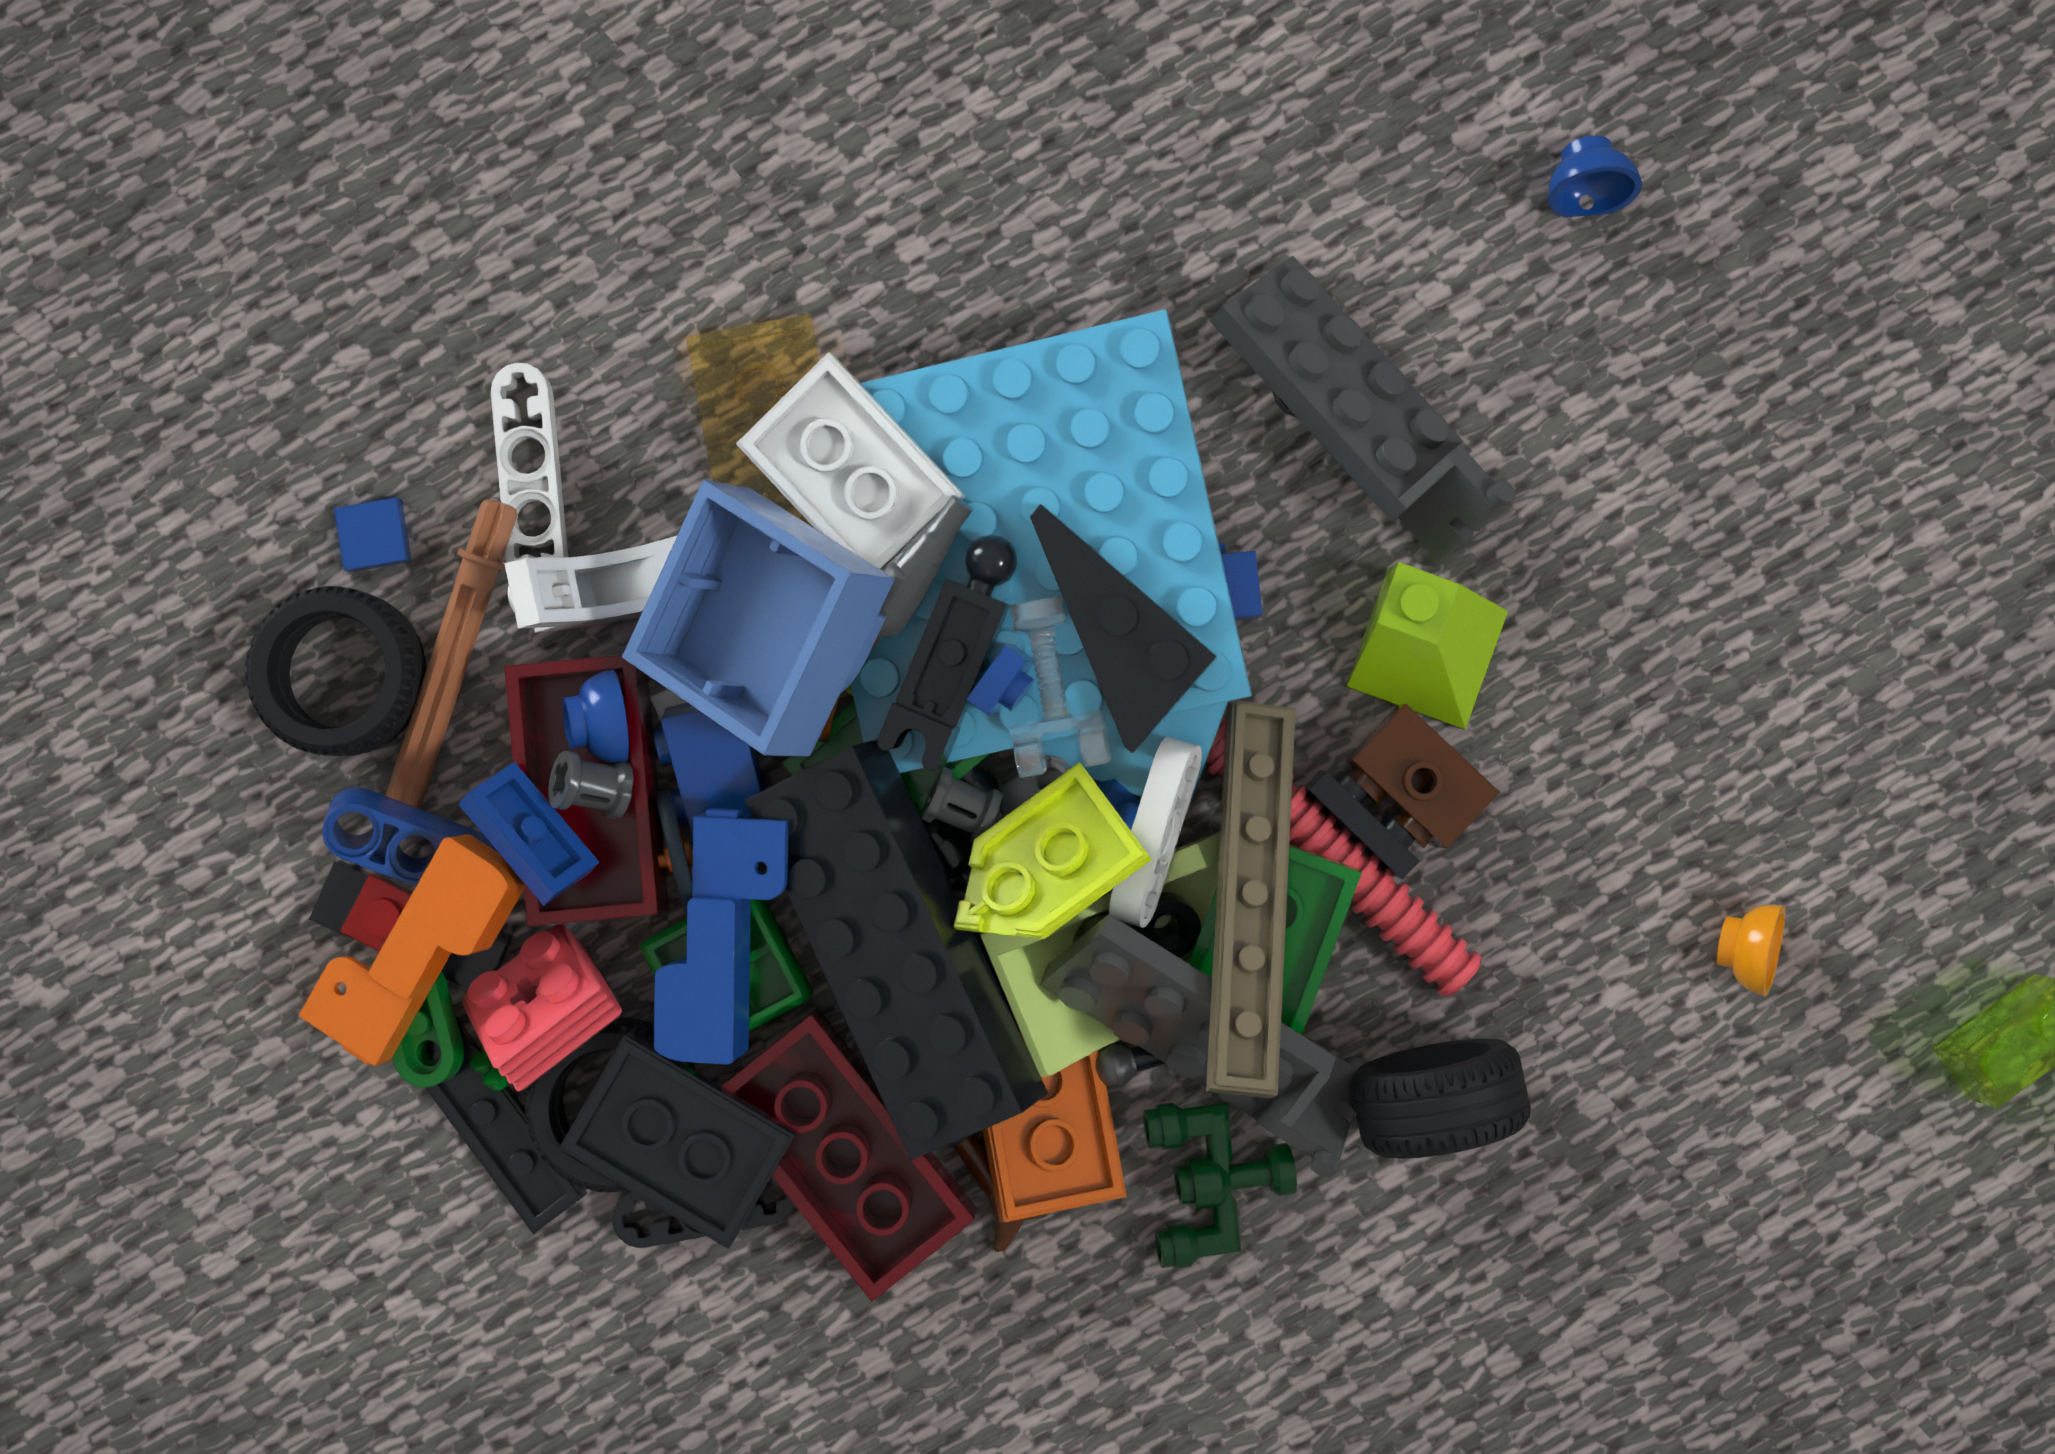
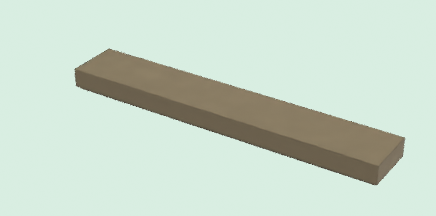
(1251, 901)

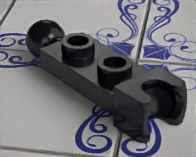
(952, 654)

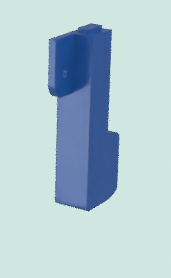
(705, 995)

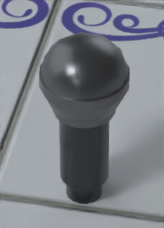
(1120, 1063)

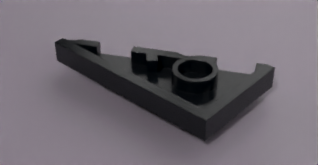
(1132, 643)

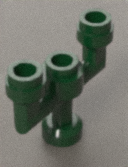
(1209, 1179)

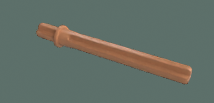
(452, 651)

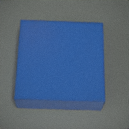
(372, 535)

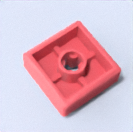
(539, 1006)

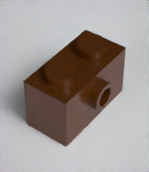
(1420, 778)

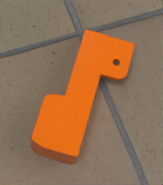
(452, 910)

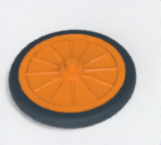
(677, 853)

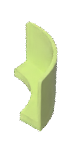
(1049, 1027)

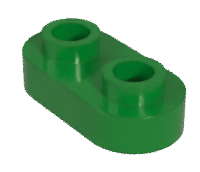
(434, 1023)

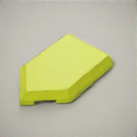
(1048, 860)

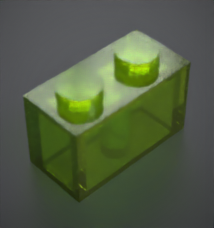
(2004, 1044)

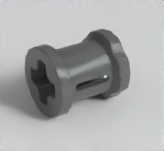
(590, 785)
(961, 804)

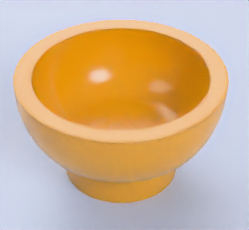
(1753, 946)

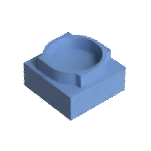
(758, 619)

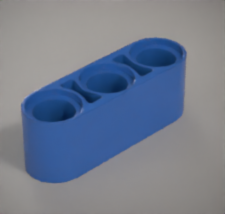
(391, 824)

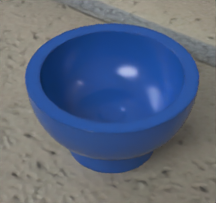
(1595, 170)
(598, 718)

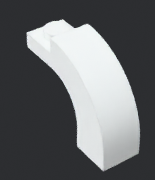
(584, 589)

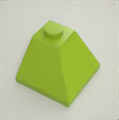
(1427, 645)

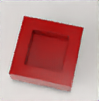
(376, 911)

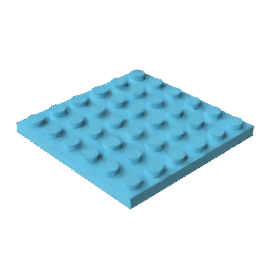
(1108, 446)

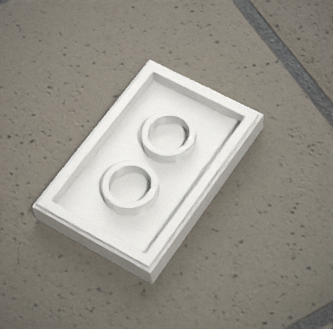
(848, 464)

